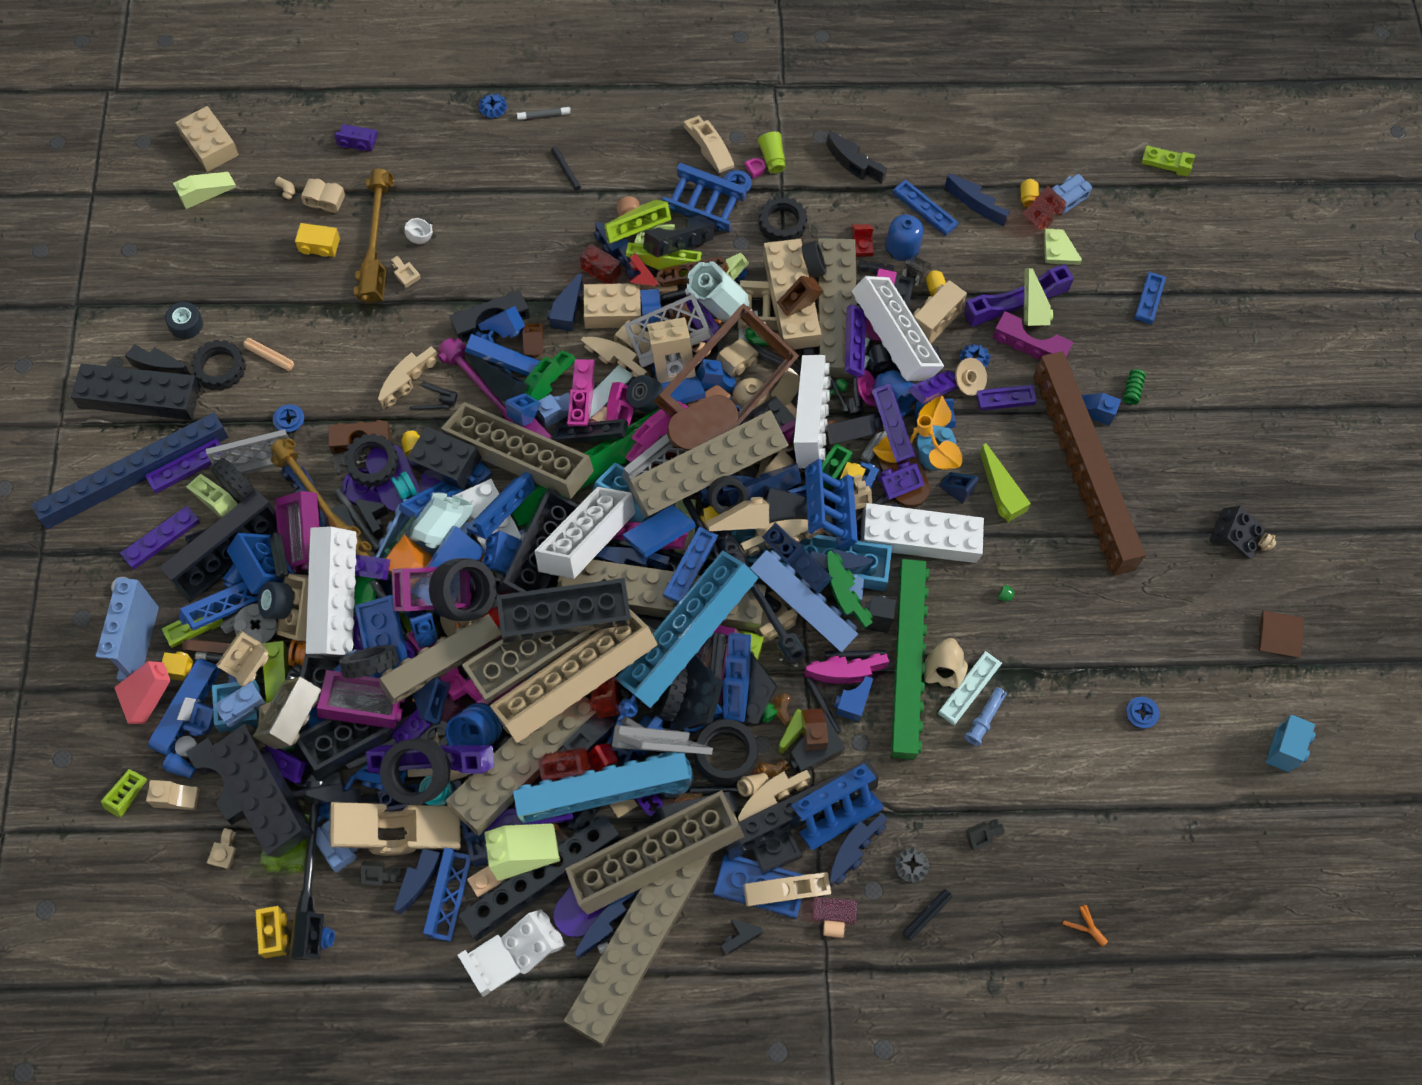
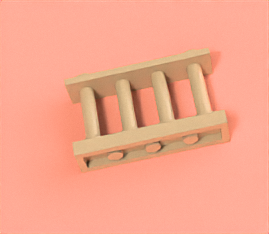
(759, 290)

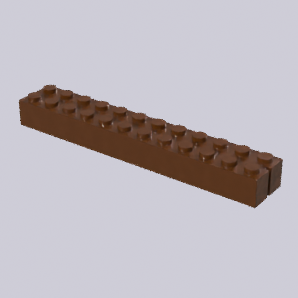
(1089, 464)

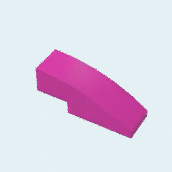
(618, 405)

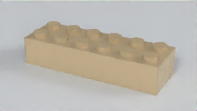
(783, 267)

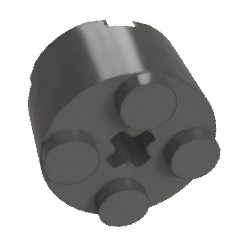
(251, 614)

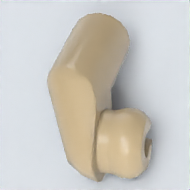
(287, 186)

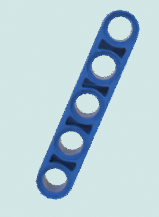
(195, 686)

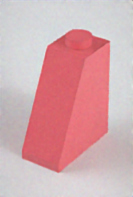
(142, 691)

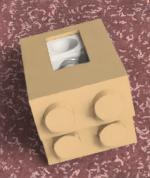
(670, 348)

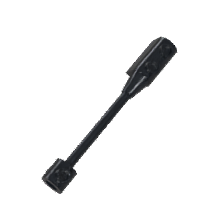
(788, 643)
(306, 924)

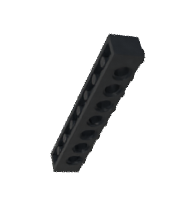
(782, 818)
(536, 888)

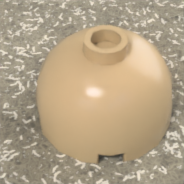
(745, 390)

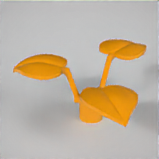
(945, 455)

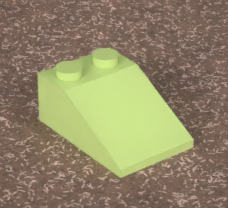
(520, 849)

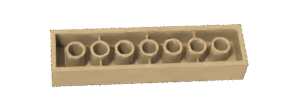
(572, 677)

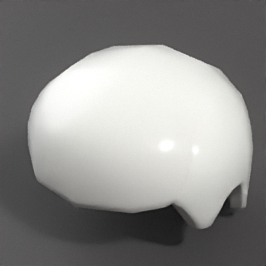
(418, 231)

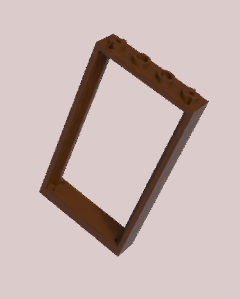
(760, 327)

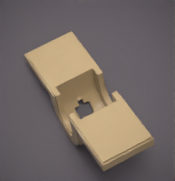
(426, 827)

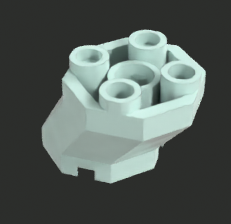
(716, 290)
(439, 517)

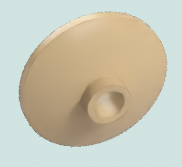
(976, 376)

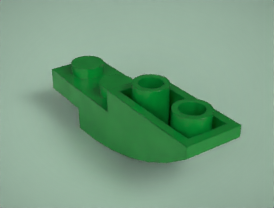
(547, 372)
(840, 586)

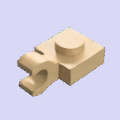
(405, 273)
(862, 492)
(223, 854)

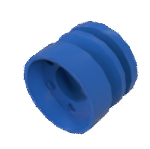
(474, 726)

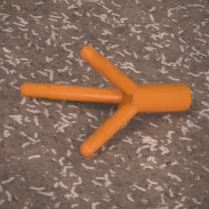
(1097, 935)

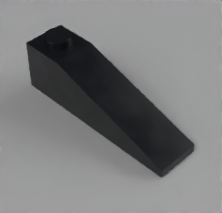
(500, 381)

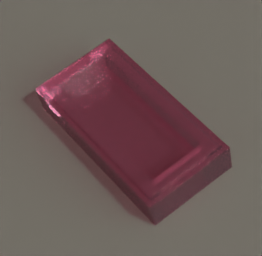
(834, 910)

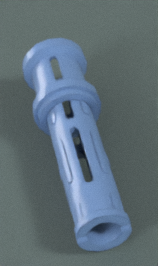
(982, 723)

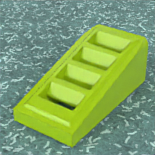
(792, 733)
(123, 804)

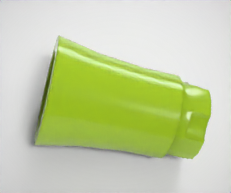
(772, 151)

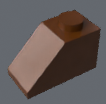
(800, 295)
(533, 339)
(814, 730)

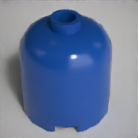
(904, 237)
(900, 389)

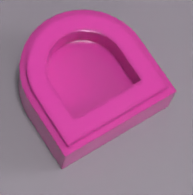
(755, 167)

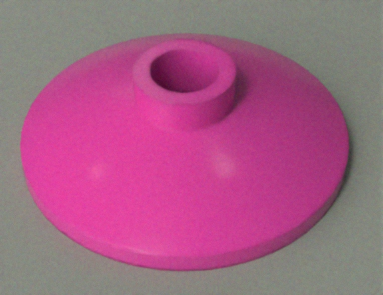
(865, 388)

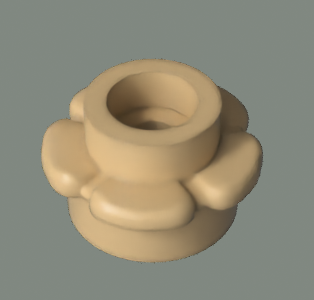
(1267, 542)

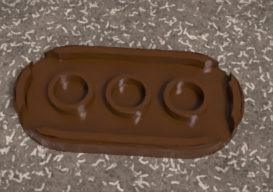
(702, 422)
(915, 497)

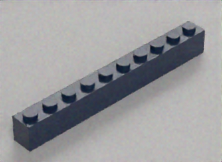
(126, 472)

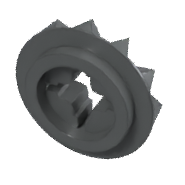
(904, 871)

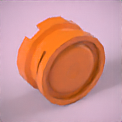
(296, 652)

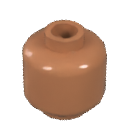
(626, 204)

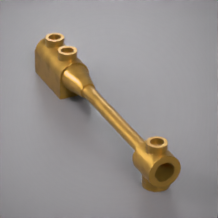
(372, 271)
(285, 455)

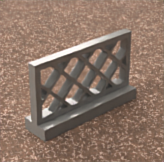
(695, 337)
(650, 457)
(244, 460)
(656, 740)

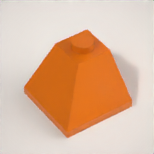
(407, 555)

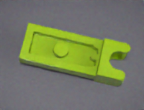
(1169, 160)
(176, 632)

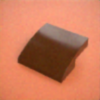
(1281, 634)

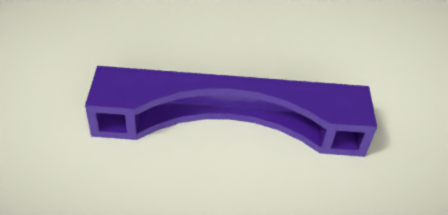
(992, 306)
(461, 758)

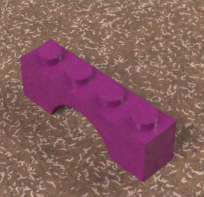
(1012, 333)

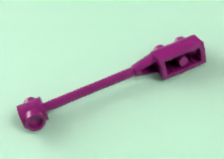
(453, 353)

